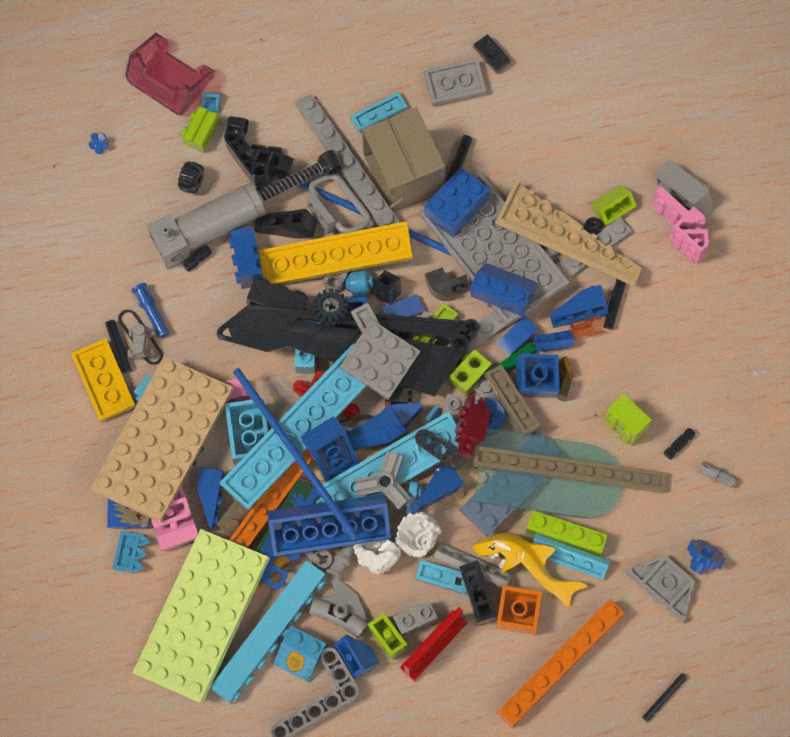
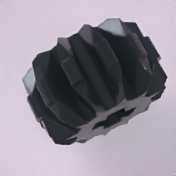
(190, 177)

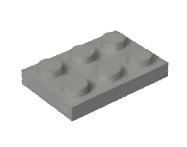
(454, 82)

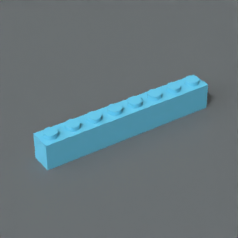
(268, 632)

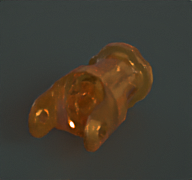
(584, 329)

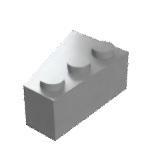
(684, 188)

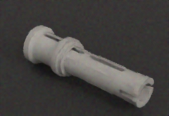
(340, 562)

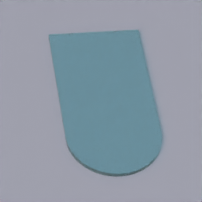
(541, 492)

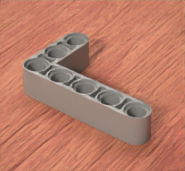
(321, 703)

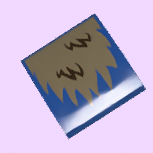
(123, 517)

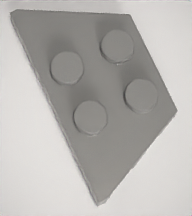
(665, 583)

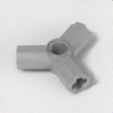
(394, 491)

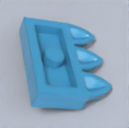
(129, 551)

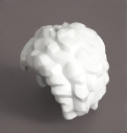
(417, 534)
(377, 555)

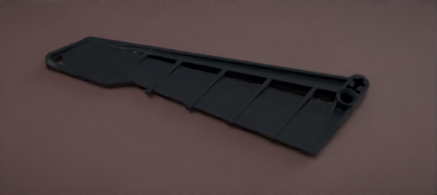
(277, 327)

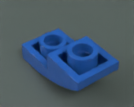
(517, 335)

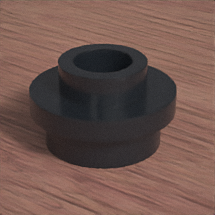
(591, 222)

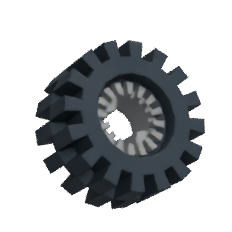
(327, 299)

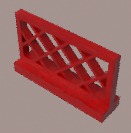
(434, 644)

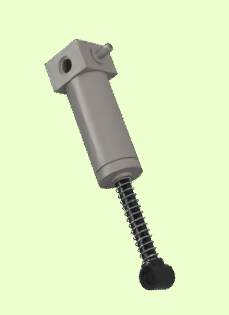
(216, 218)

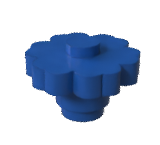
(704, 556)

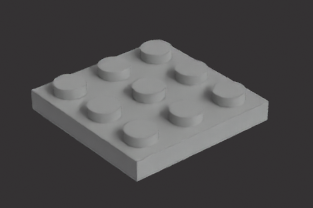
(379, 359)

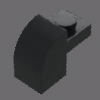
(443, 288)

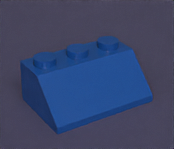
(503, 289)

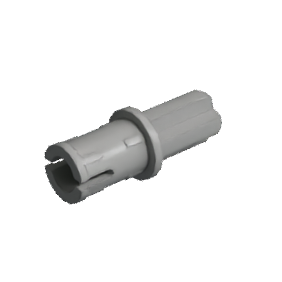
(717, 475)

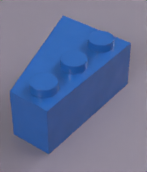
(245, 256)

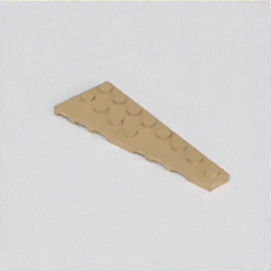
(542, 223)

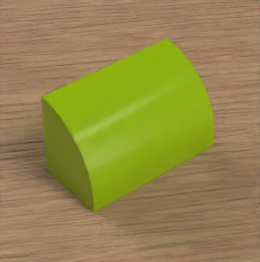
(613, 204)

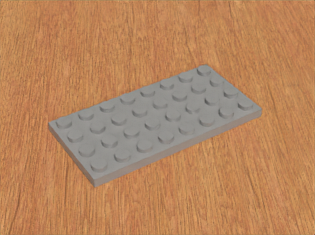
(486, 242)

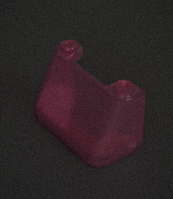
(165, 76)

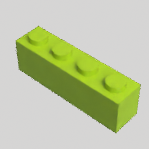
(566, 533)

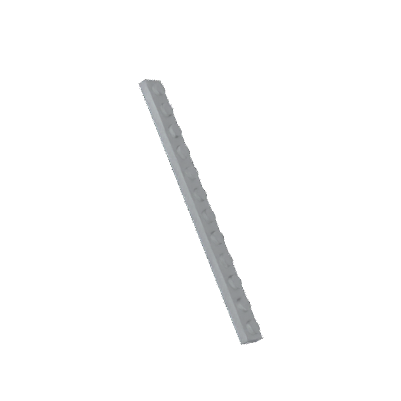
(569, 267)

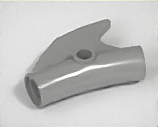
(341, 609)

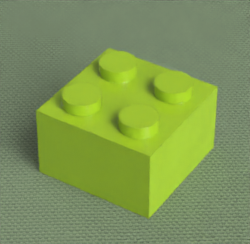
(627, 420)

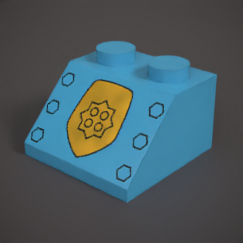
(299, 653)

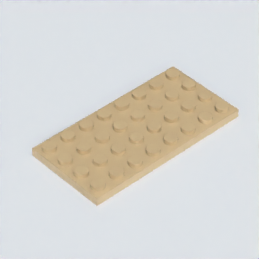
(162, 439)

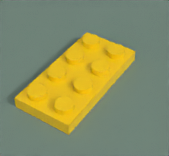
(103, 380)

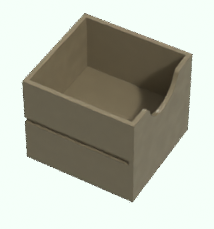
(403, 159)

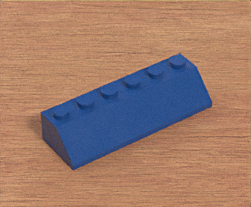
(317, 528)

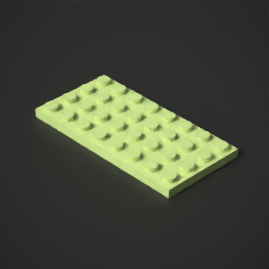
(201, 616)

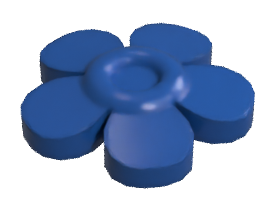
(98, 143)

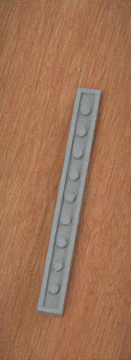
(351, 168)

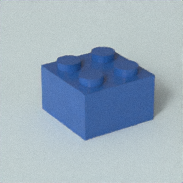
(537, 375)

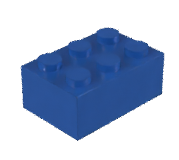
(457, 202)

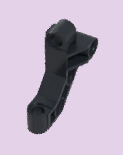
(262, 164)

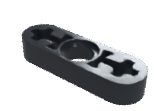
(448, 462)

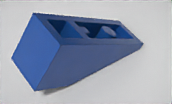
(582, 306)
(377, 430)
(441, 485)

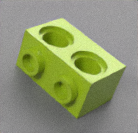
(473, 375)

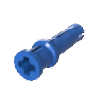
(146, 302)

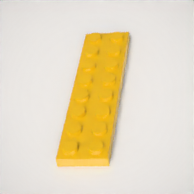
(336, 254)

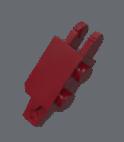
(472, 425)

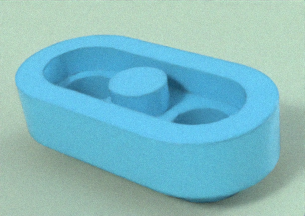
(414, 493)

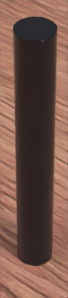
(664, 697)

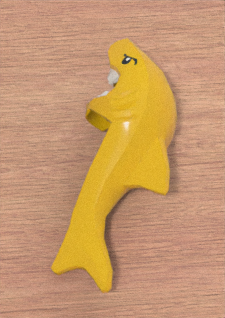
(533, 557)

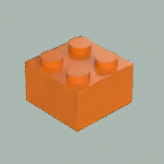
(519, 610)

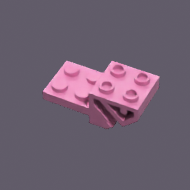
(687, 226)
(177, 525)

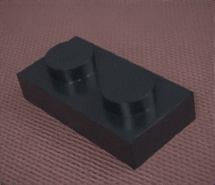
(491, 53)

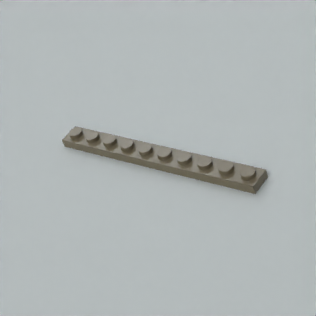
(569, 469)

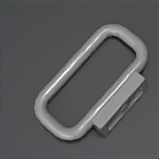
(323, 212)

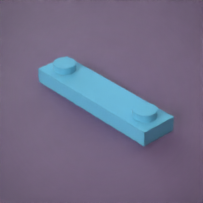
(575, 558)

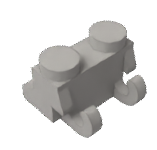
(139, 346)

